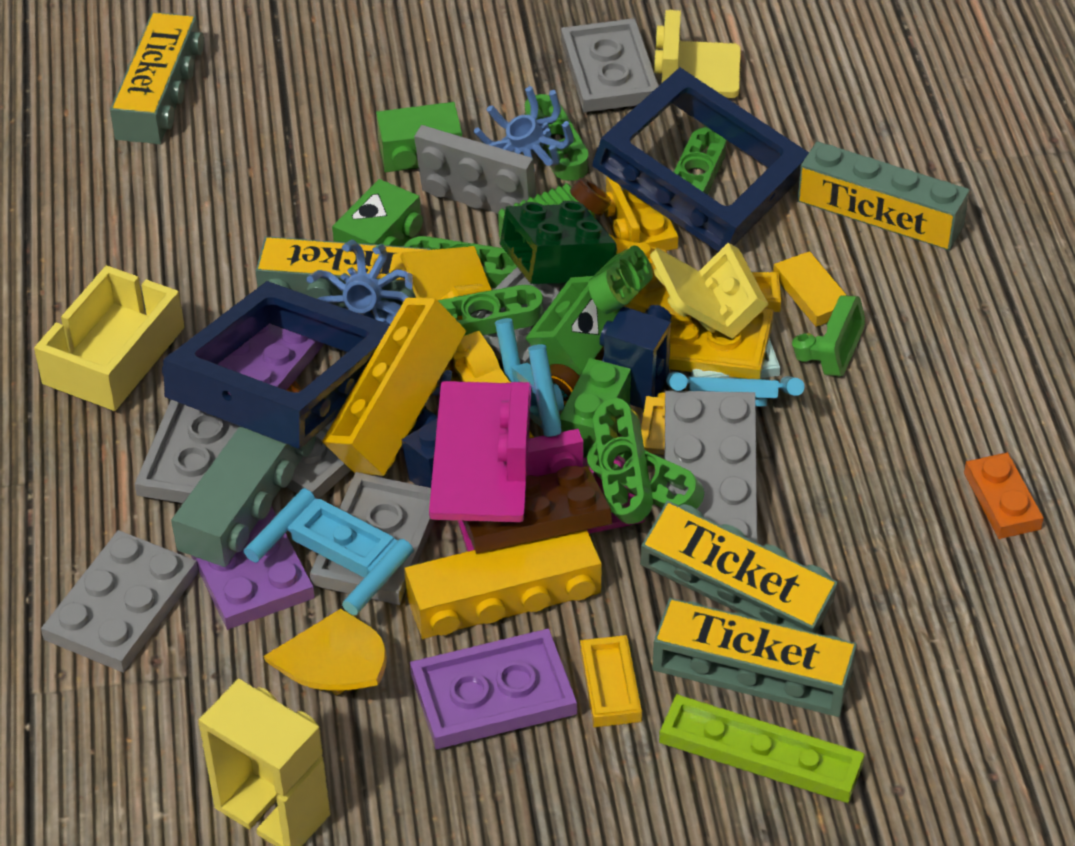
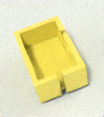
(109, 339)
(264, 755)

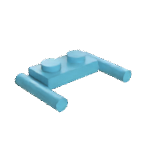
(762, 388)
(545, 396)
(339, 539)

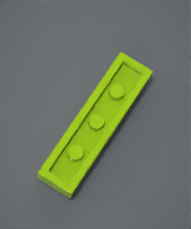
(762, 748)

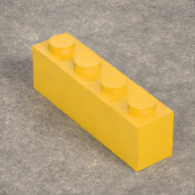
(394, 386)
(501, 582)

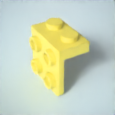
(709, 62)
(719, 295)

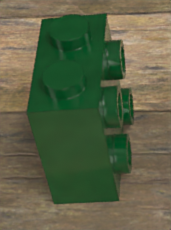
(555, 241)

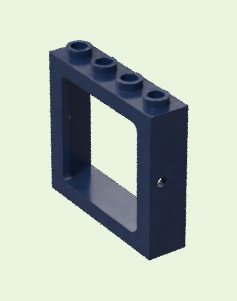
(678, 198)
(286, 416)

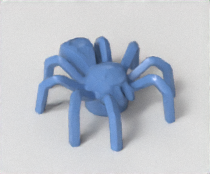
(529, 135)
(363, 290)

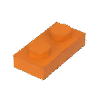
(1003, 495)

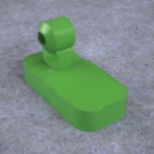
(840, 340)

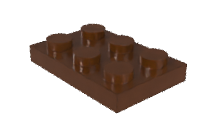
(553, 507)

